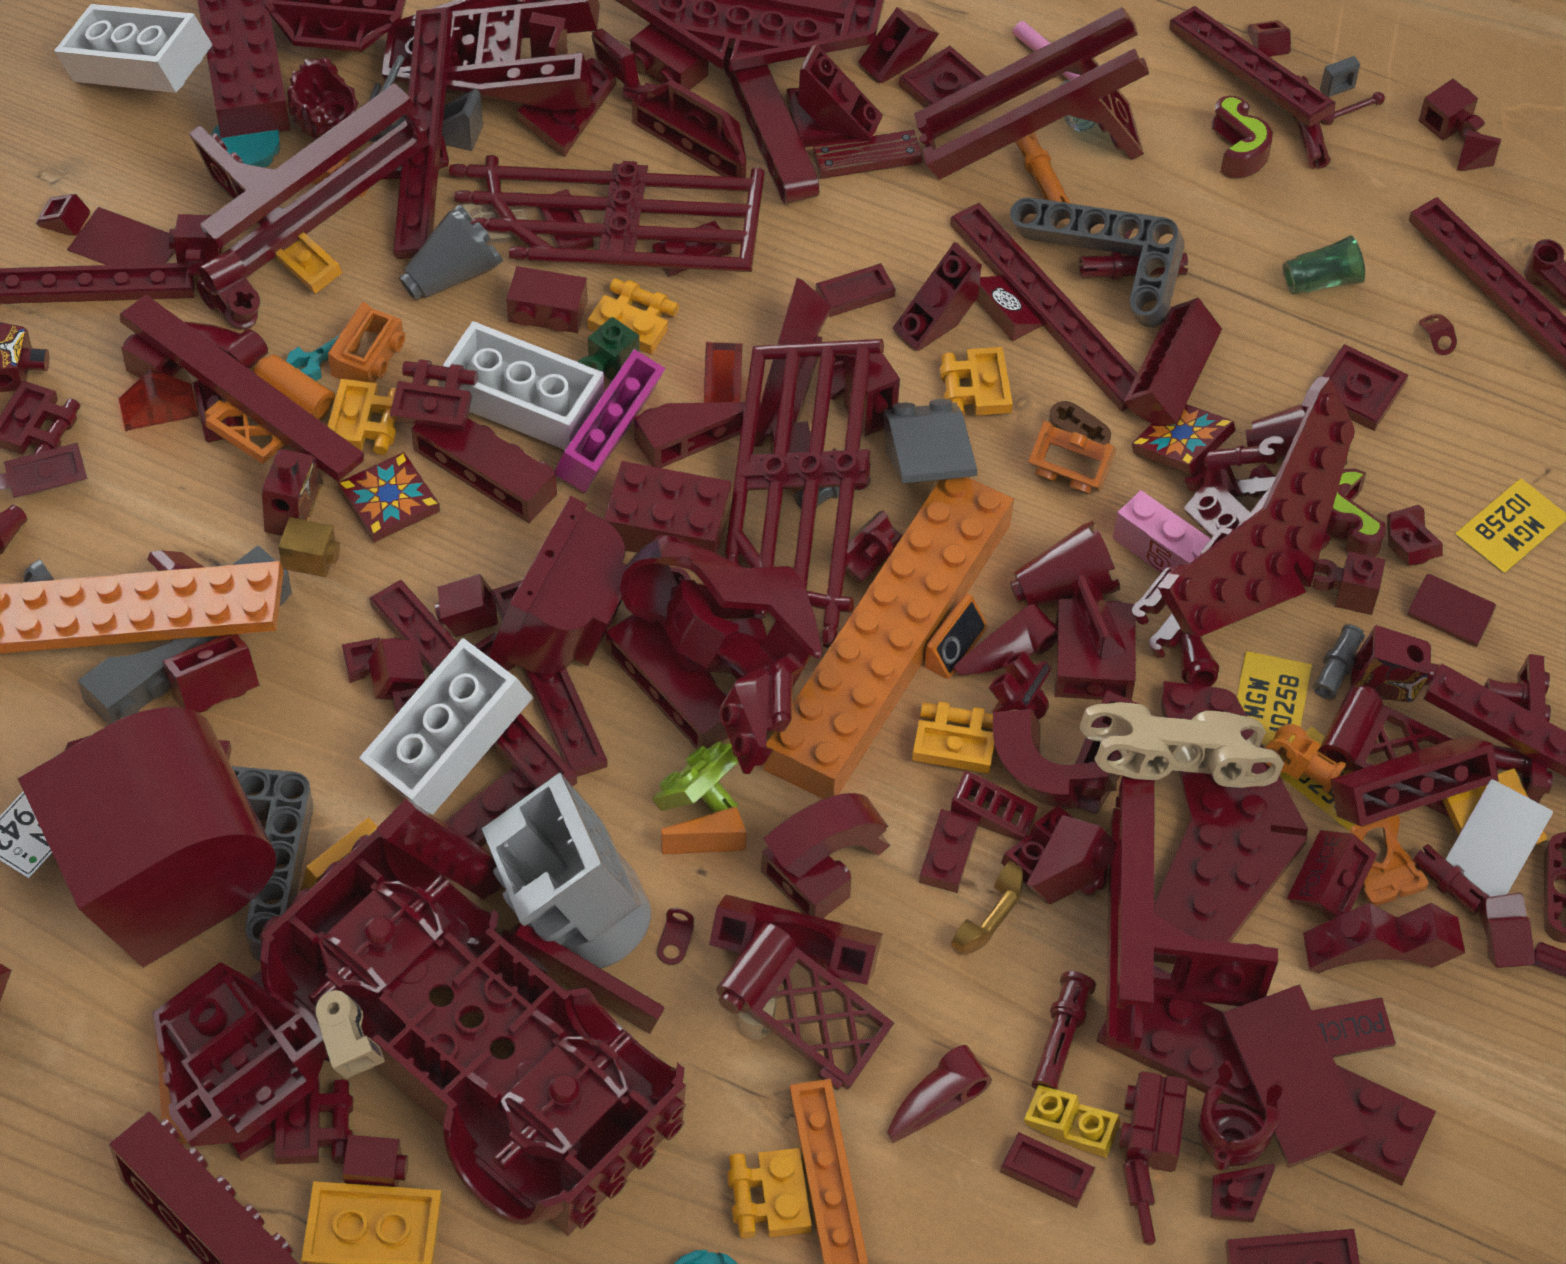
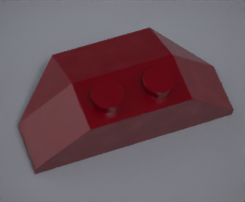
(335, 23)
(692, 127)

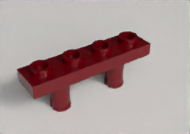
(1529, 694)

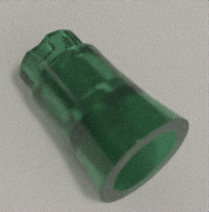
(1326, 267)

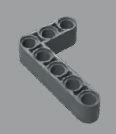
(1112, 240)
(289, 848)

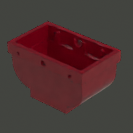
(564, 596)

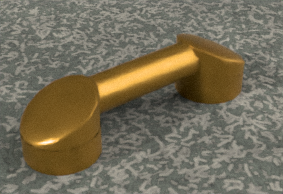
(973, 937)

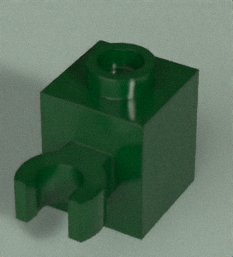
(610, 347)

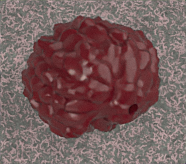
(319, 97)

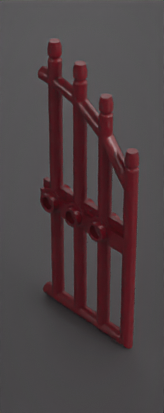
(622, 214)
(803, 469)

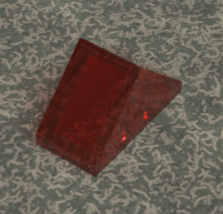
(723, 372)
(156, 401)

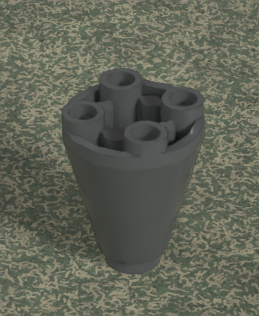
(450, 256)

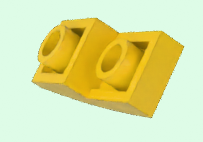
(1074, 1124)

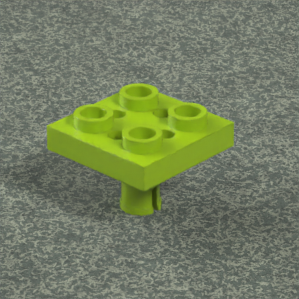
(699, 780)

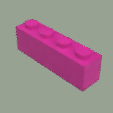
(609, 421)

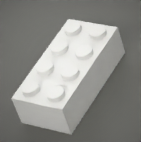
(133, 48)
(526, 385)
(446, 727)

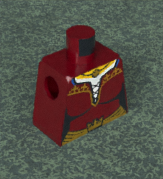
(18, 356)
(292, 479)
(1393, 665)

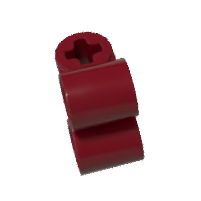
(226, 287)

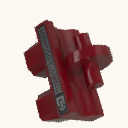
(871, 546)
(1021, 686)

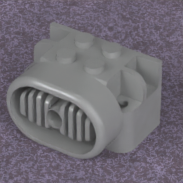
(568, 875)

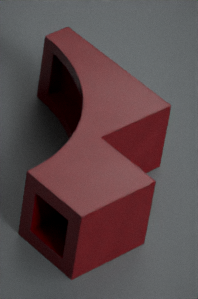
(1369, 933)

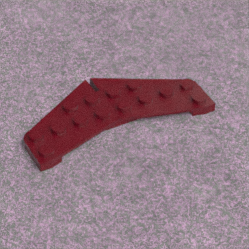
(762, 29)
(1281, 538)
(1234, 840)

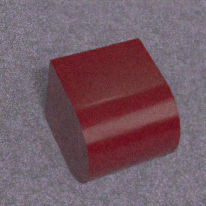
(151, 830)

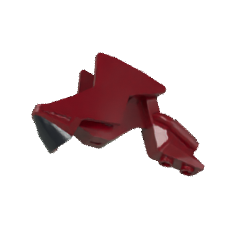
(761, 662)

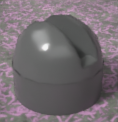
(37, 572)

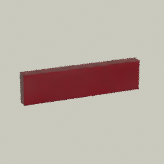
(582, 974)

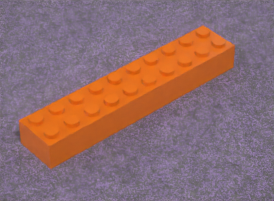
(888, 636)

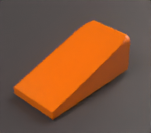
(710, 833)

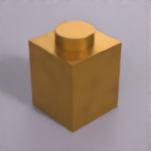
(308, 547)

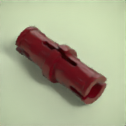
(1450, 879)

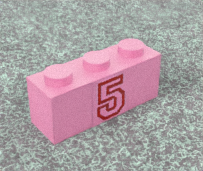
(1157, 533)

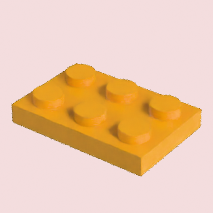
(371, 1224)

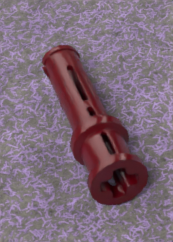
(1067, 1015)

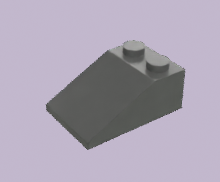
(928, 441)

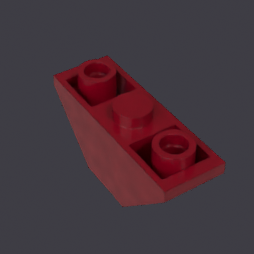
(834, 99)
(942, 299)

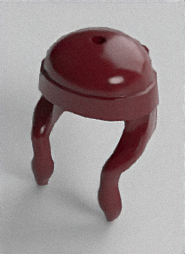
(1232, 1132)

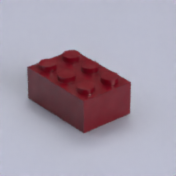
(668, 502)

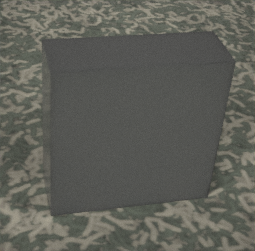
(1340, 76)

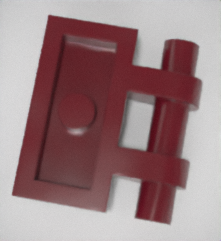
(432, 404)
(26, 414)
(299, 1129)

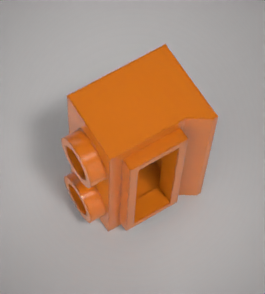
(376, 361)
(1078, 444)

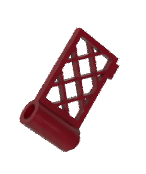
(1361, 723)
(759, 974)

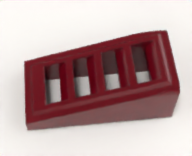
(985, 790)

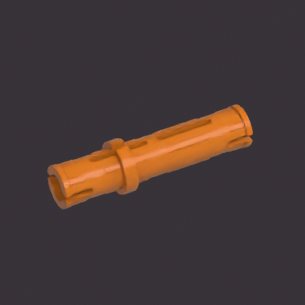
(1038, 165)

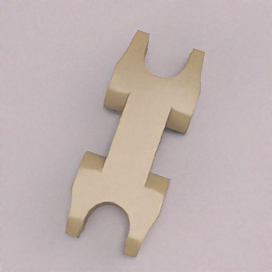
(1161, 744)

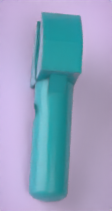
(311, 360)

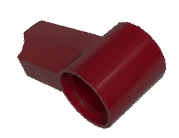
(1548, 267)

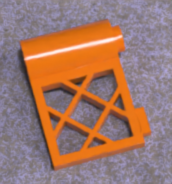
(290, 382)

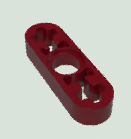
(1553, 899)

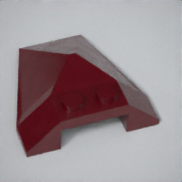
(234, 1056)

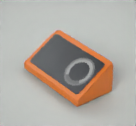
(955, 637)

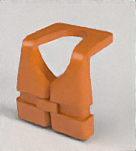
(1397, 872)

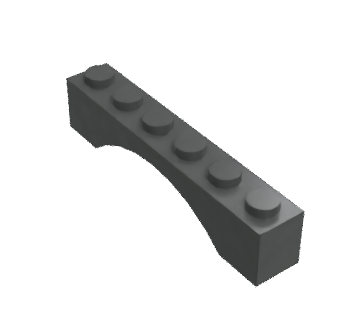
(130, 682)

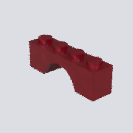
(837, 947)

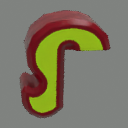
(1246, 133)
(1353, 522)

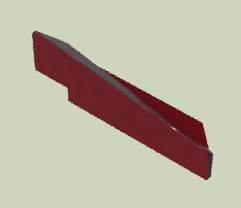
(802, 324)

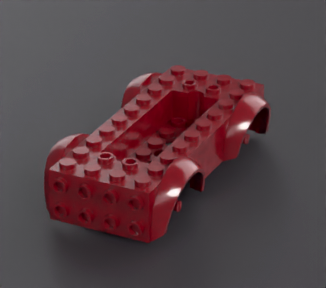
(525, 1131)

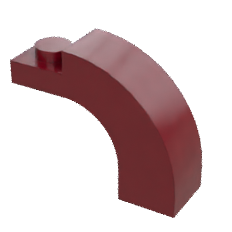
(1018, 746)
(826, 828)

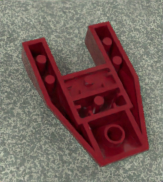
(488, 51)

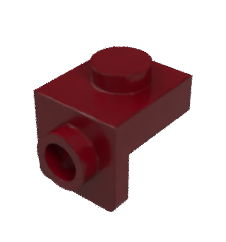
(1411, 538)

